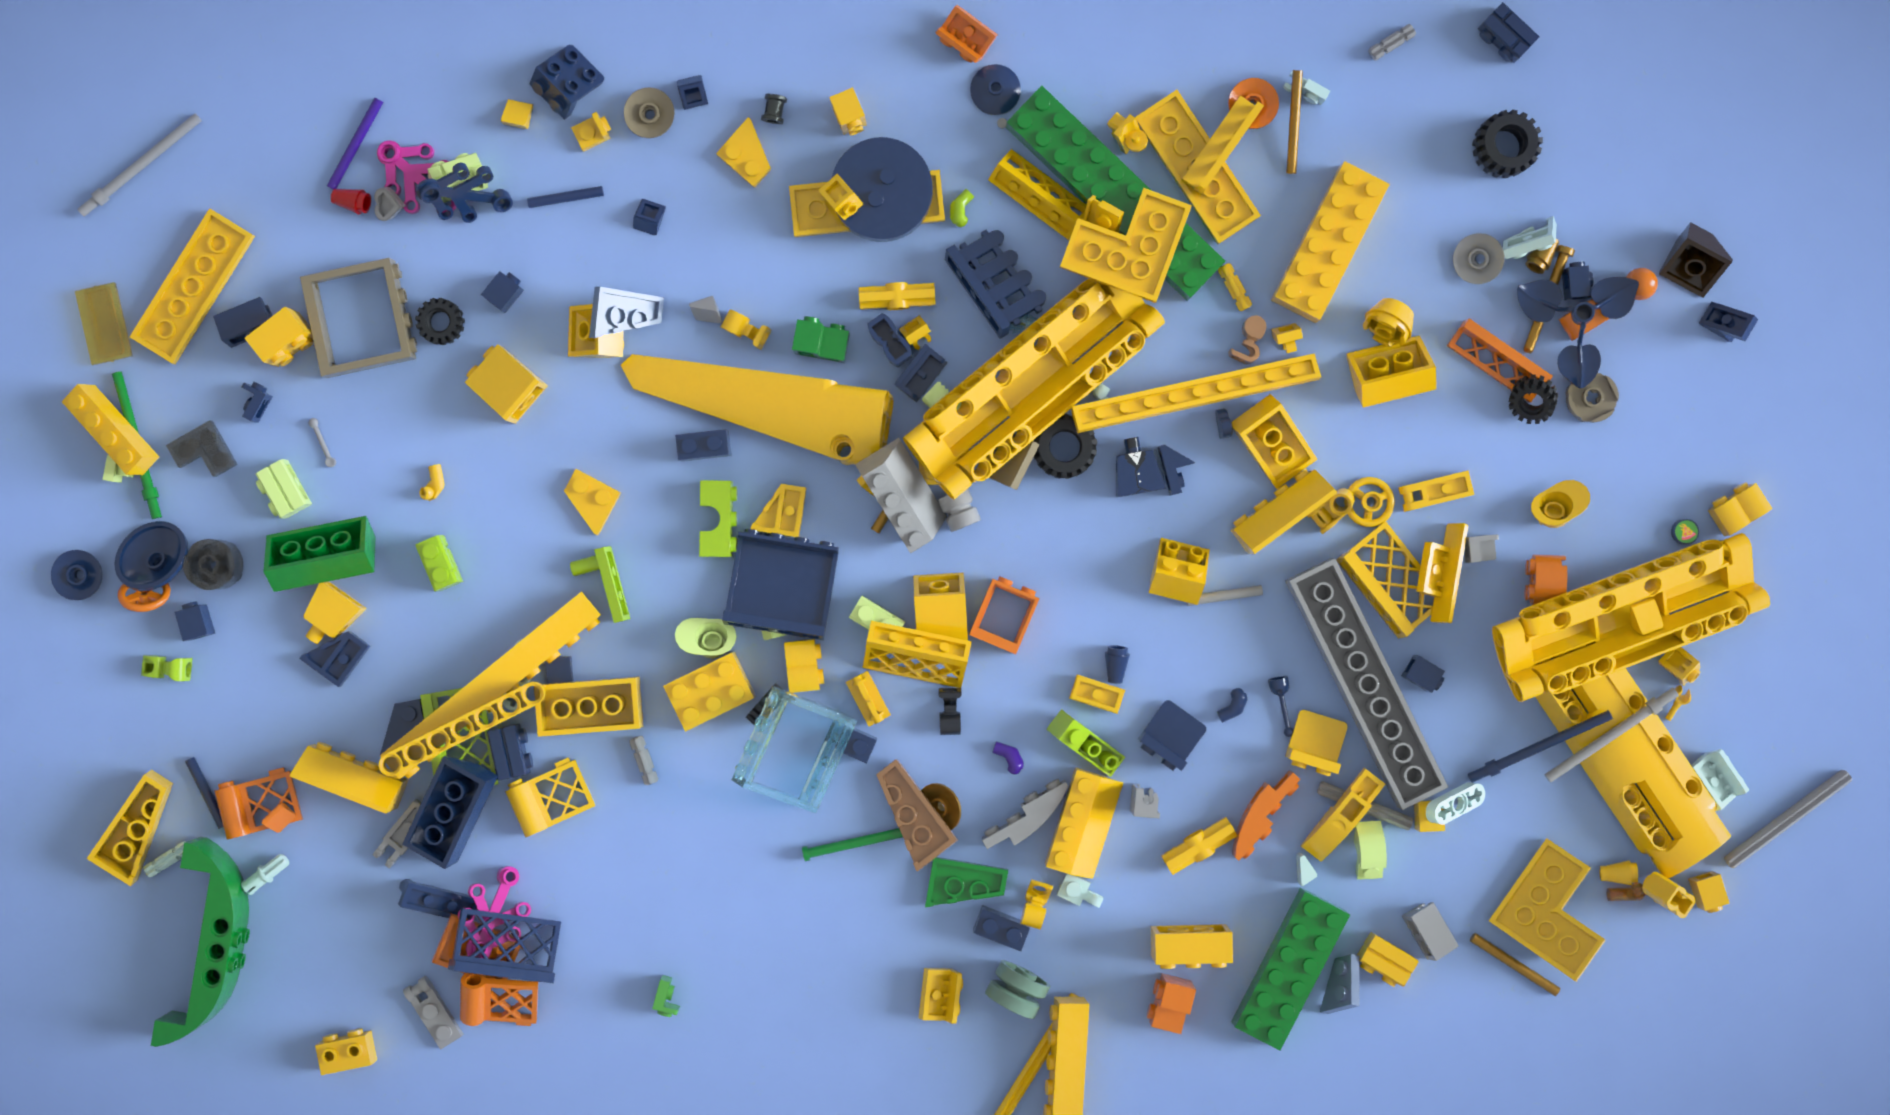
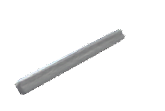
(1788, 818)

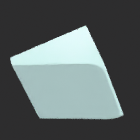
(1305, 871)

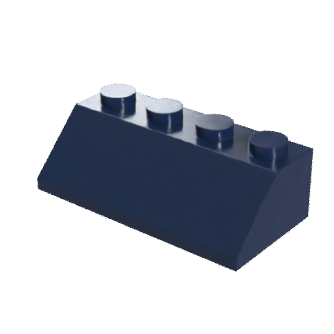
(449, 810)

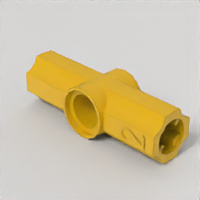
(897, 296)
(1199, 845)

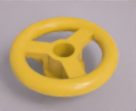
(1378, 498)

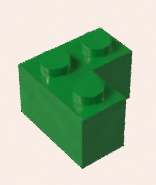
(820, 342)

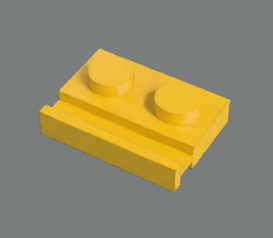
(1103, 214)

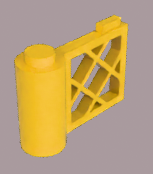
(529, 805)

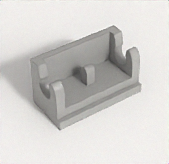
(1144, 805)
(1430, 931)

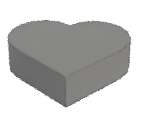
(387, 204)

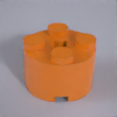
(1547, 577)

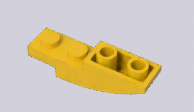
(1343, 816)

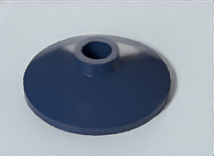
(995, 102)
(65, 575)

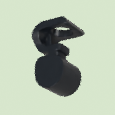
(950, 718)

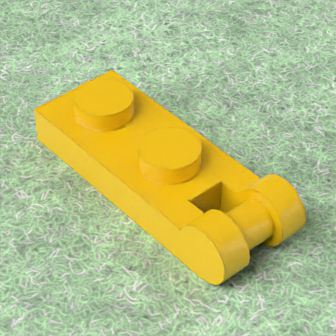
(1437, 490)

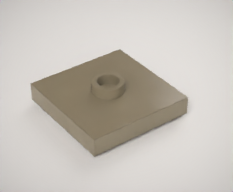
(1014, 470)

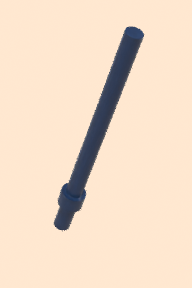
(1494, 767)

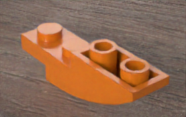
(1254, 823)

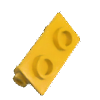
(868, 698)

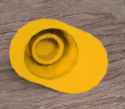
(1560, 503)

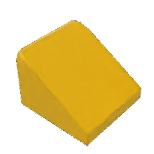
(517, 114)
(1645, 617)

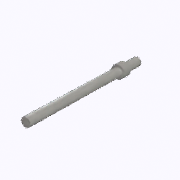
(102, 195)
(1652, 706)

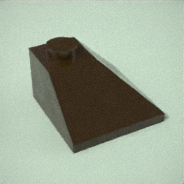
(1696, 260)

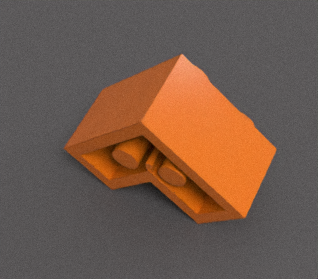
(1172, 1002)

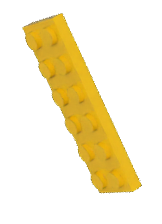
(1178, 142)
(815, 215)
(192, 286)

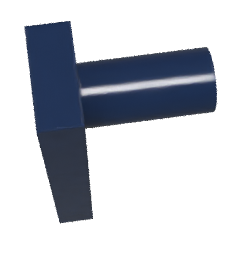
(433, 899)

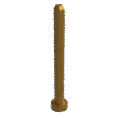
(1564, 253)

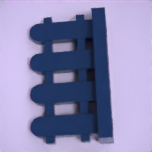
(988, 299)

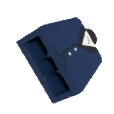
(1137, 470)

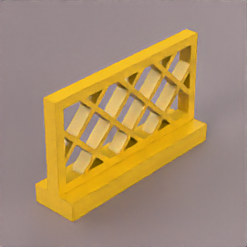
(1372, 589)
(926, 647)

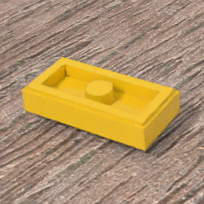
(1097, 694)

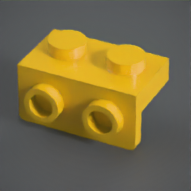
(940, 995)

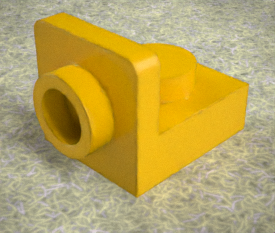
(592, 132)
(840, 197)
(1681, 665)

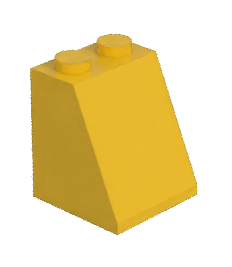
(505, 383)
(941, 604)

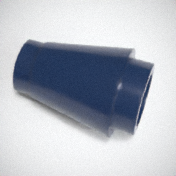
(1116, 663)

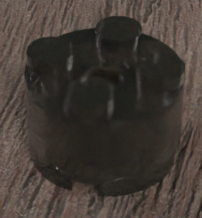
(207, 551)

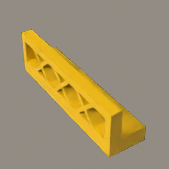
(1221, 144)
(1037, 196)

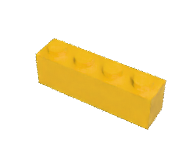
(110, 429)

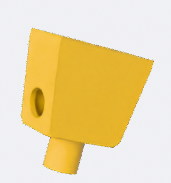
(330, 612)

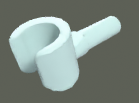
(1101, 392)

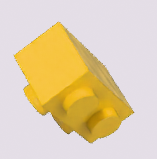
(346, 1051)

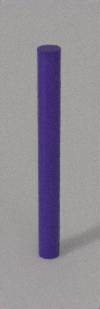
(355, 143)

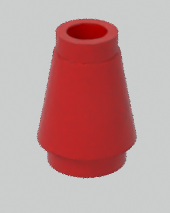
(352, 200)

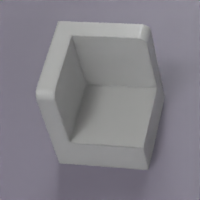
(1480, 548)

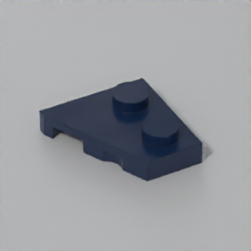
(337, 657)

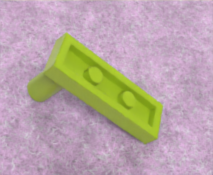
(605, 562)

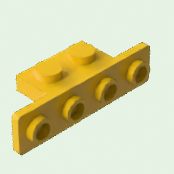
(1441, 571)

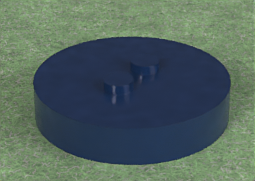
(892, 186)

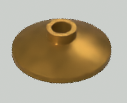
(941, 794)

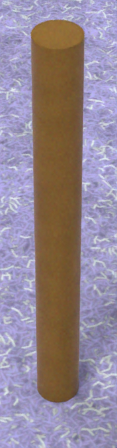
(1294, 121)
(1515, 964)

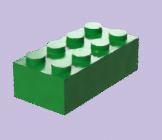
(319, 553)

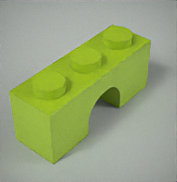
(721, 497)

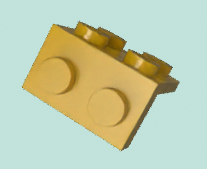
(1316, 742)

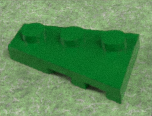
(963, 881)

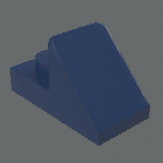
(1728, 322)
(1170, 461)

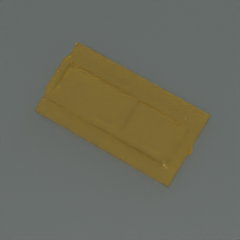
(103, 323)

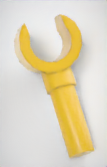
(1680, 700)

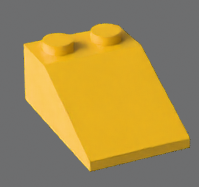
(1273, 440)

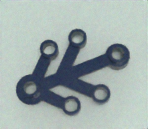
(432, 190)

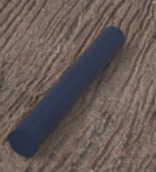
(565, 197)
(205, 790)

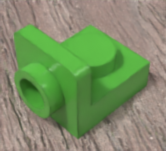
(665, 992)

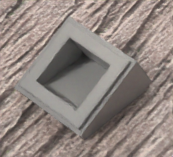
(706, 310)

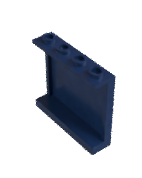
(781, 584)

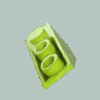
(1085, 743)

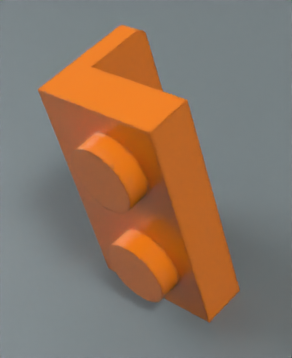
(966, 35)

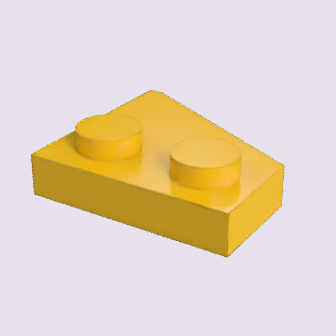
(745, 154)
(592, 499)

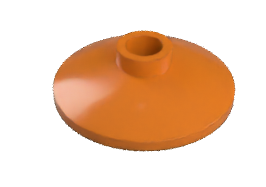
(1258, 91)

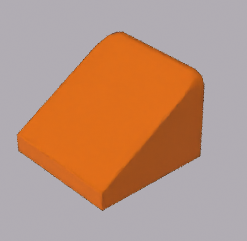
(279, 818)

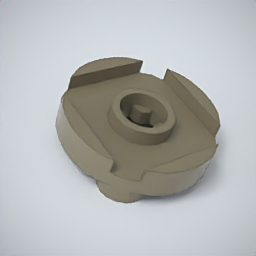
(1605, 402)

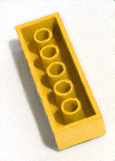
(1330, 242)

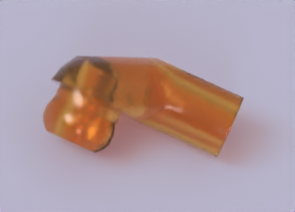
(1634, 893)

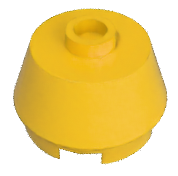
(1389, 322)

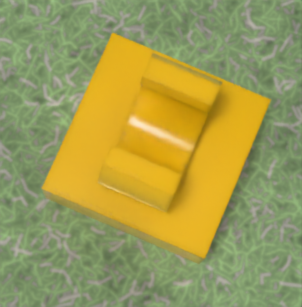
(915, 330)
(1287, 335)

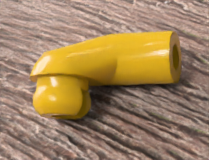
(435, 485)

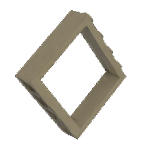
(319, 327)

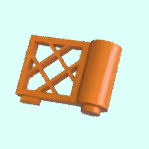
(236, 805)
(477, 1002)

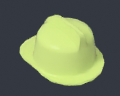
(705, 637)

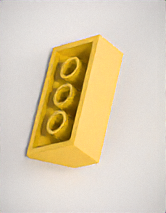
(1282, 511)
(349, 777)
(1083, 823)

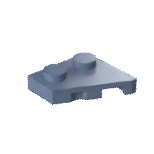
(1342, 986)

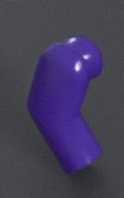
(1012, 756)

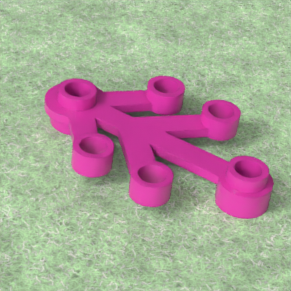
(412, 172)
(496, 907)

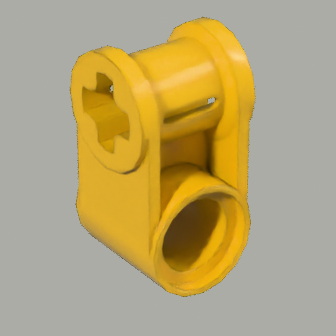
(1330, 513)

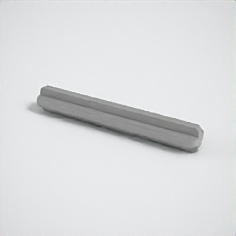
(1376, 810)

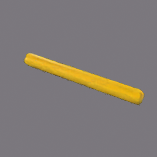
(1026, 1075)

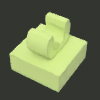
(113, 472)

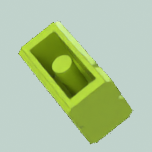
(439, 563)

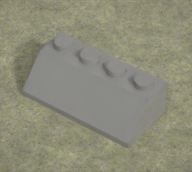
(903, 494)

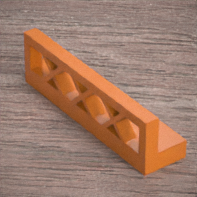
(1498, 349)

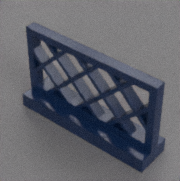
(508, 968)

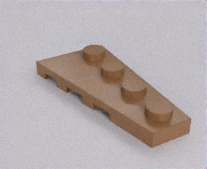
(918, 821)

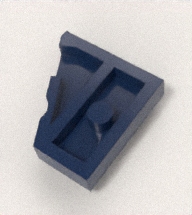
(403, 719)

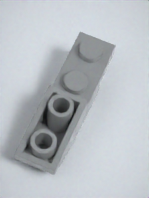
(1037, 810)

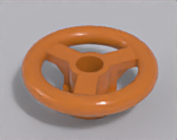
(143, 600)

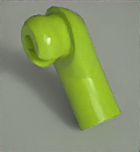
(957, 208)

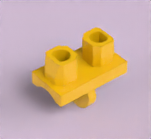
(1127, 133)

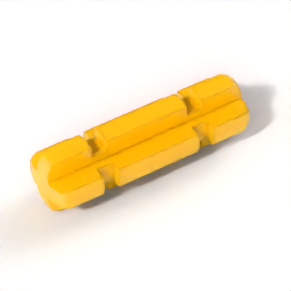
(1235, 287)

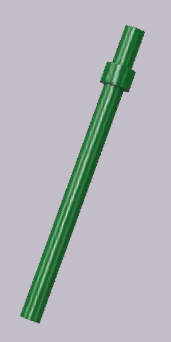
(149, 492)

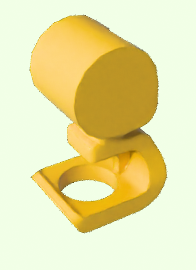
(739, 325)
(1033, 911)

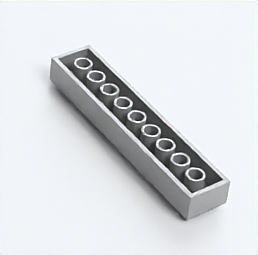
(1366, 683)

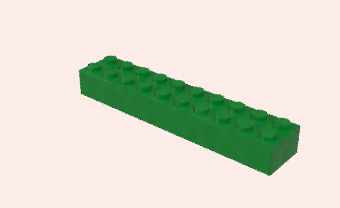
(1093, 169)

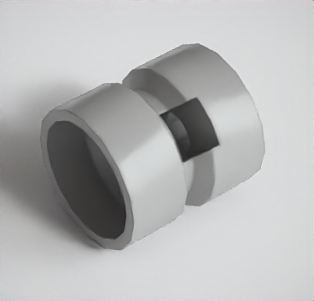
(959, 511)

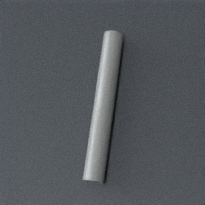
(1230, 595)

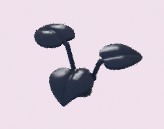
(1614, 298)

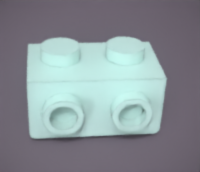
(1719, 777)

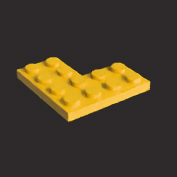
(1132, 261)
(1535, 913)

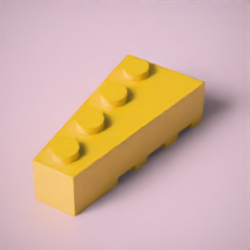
(130, 834)

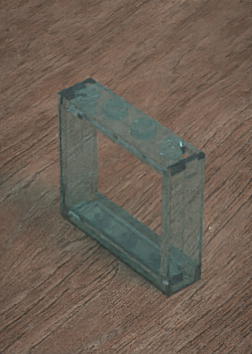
(825, 762)

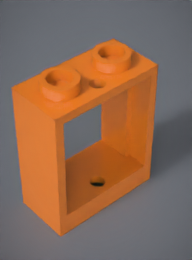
(994, 639)

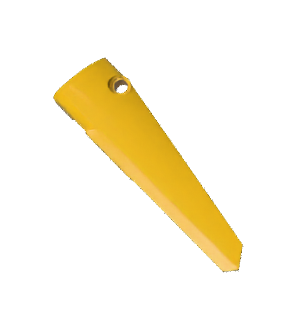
(785, 406)

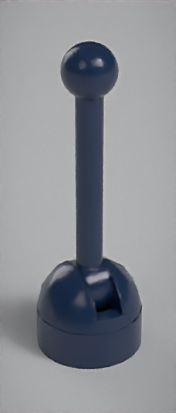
(1280, 686)

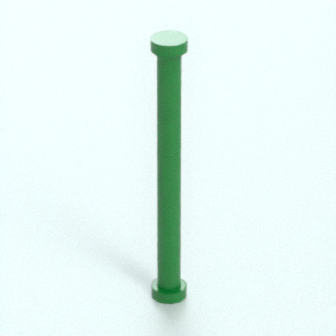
(850, 843)

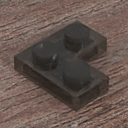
(205, 443)

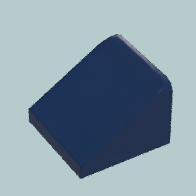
(692, 92)
(648, 217)

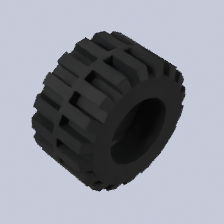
(1524, 132)
(1079, 463)

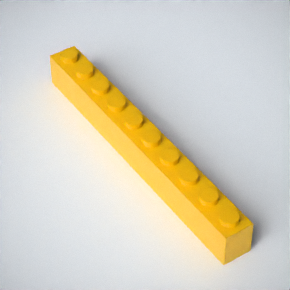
(504, 674)

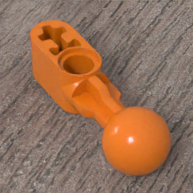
(1647, 287)

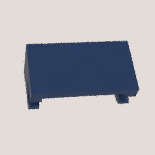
(241, 321)
(920, 373)

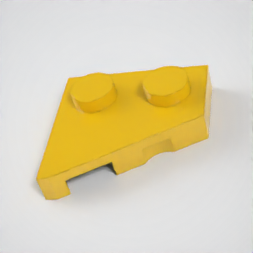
(783, 512)

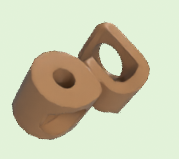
(1253, 330)

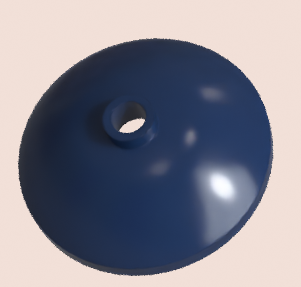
(151, 556)

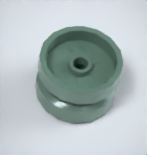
(1017, 989)

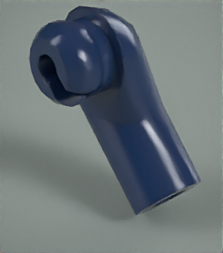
(1236, 706)

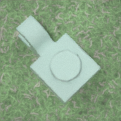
(1311, 90)
(1076, 889)

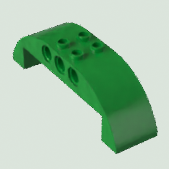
(220, 941)

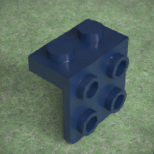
(565, 80)
(1172, 735)

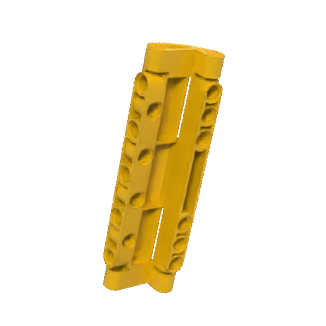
(1032, 386)
(1603, 616)
(1643, 757)

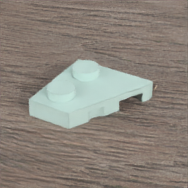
(1530, 240)

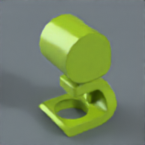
(157, 667)

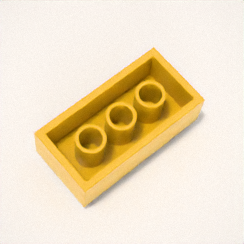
(589, 706)

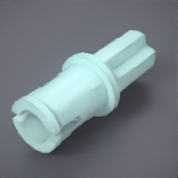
(265, 874)

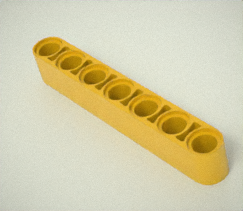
(449, 729)

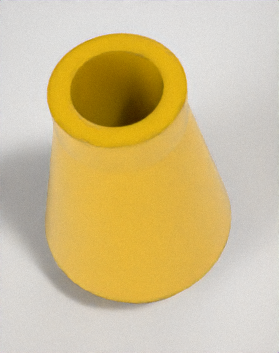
(1622, 872)

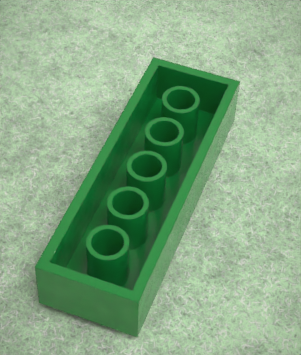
(1290, 969)

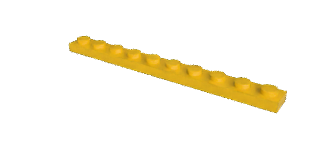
(1195, 393)

